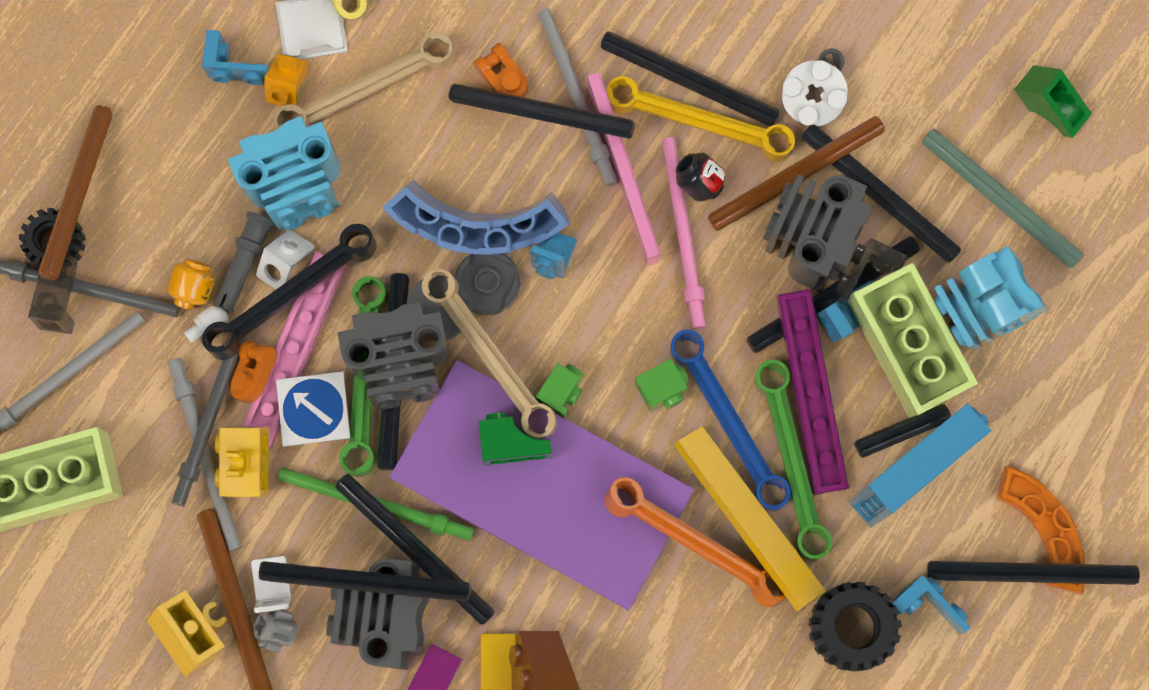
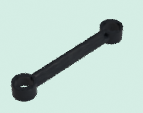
(289, 292)

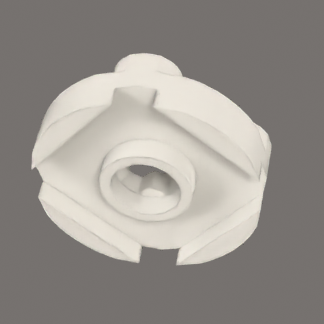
(796, 87)

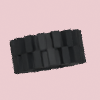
(38, 227)

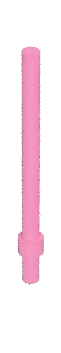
(693, 293)

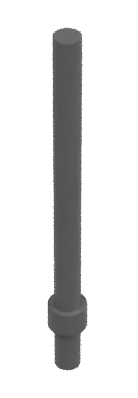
(22, 272)
(190, 471)

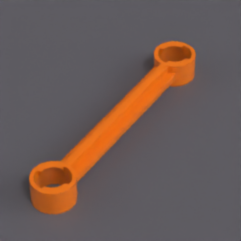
(690, 539)

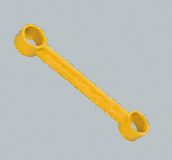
(700, 119)

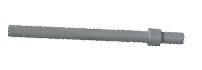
(599, 152)
(184, 393)
(9, 415)

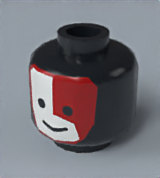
(700, 176)

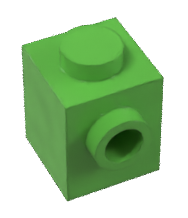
(662, 385)

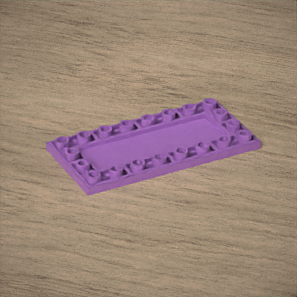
(543, 505)

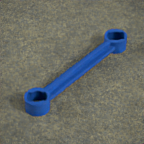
(729, 419)

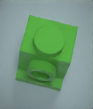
(561, 389)

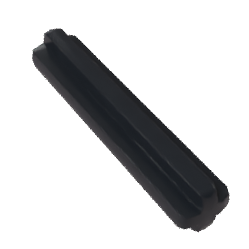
(902, 431)

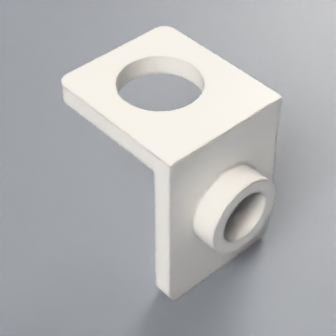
(284, 254)
(270, 595)

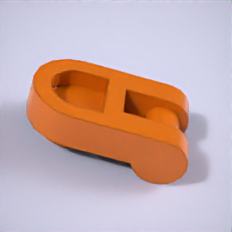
(509, 80)
(248, 381)

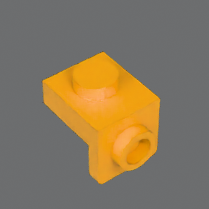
(285, 80)

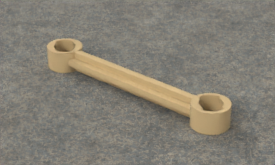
(371, 83)
(489, 353)

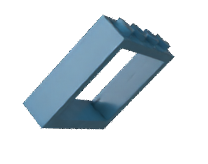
(920, 465)

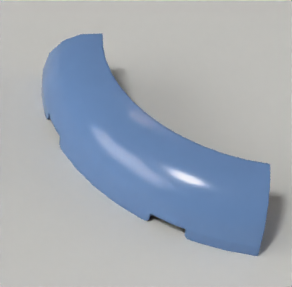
(473, 231)

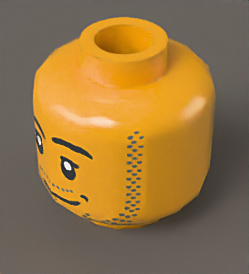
(190, 283)

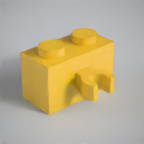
(242, 461)
(187, 632)

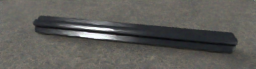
(690, 79)
(542, 111)
(887, 198)
(823, 299)
(390, 417)
(409, 543)
(1033, 572)
(364, 581)

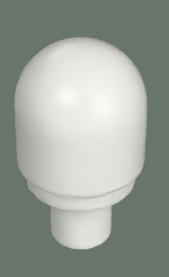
(204, 319)

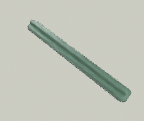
(1002, 198)

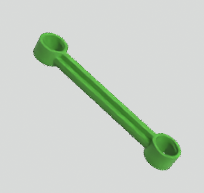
(361, 404)
(792, 459)

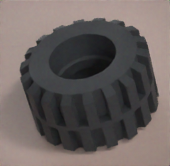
(883, 618)

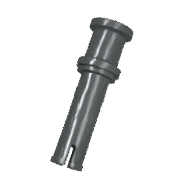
(248, 247)

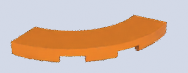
(1048, 518)

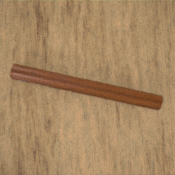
(805, 167)
(75, 193)
(233, 600)

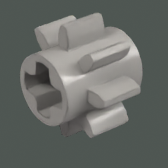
(275, 630)

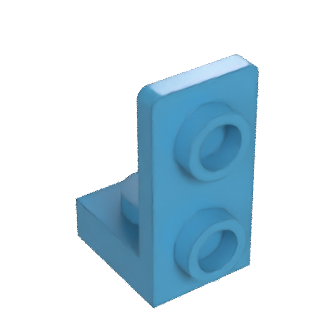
(220, 70)
(553, 255)
(838, 319)
(909, 600)

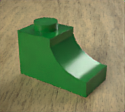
(1054, 98)
(506, 444)

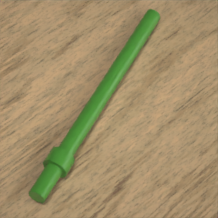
(437, 523)

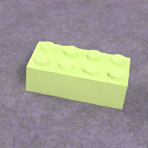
(911, 340)
(57, 478)

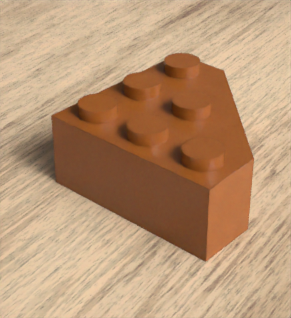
(541, 662)

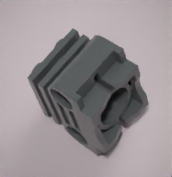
(818, 228)
(397, 362)
(369, 617)

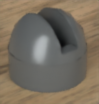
(838, 57)

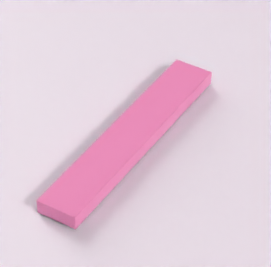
(625, 175)
(295, 348)

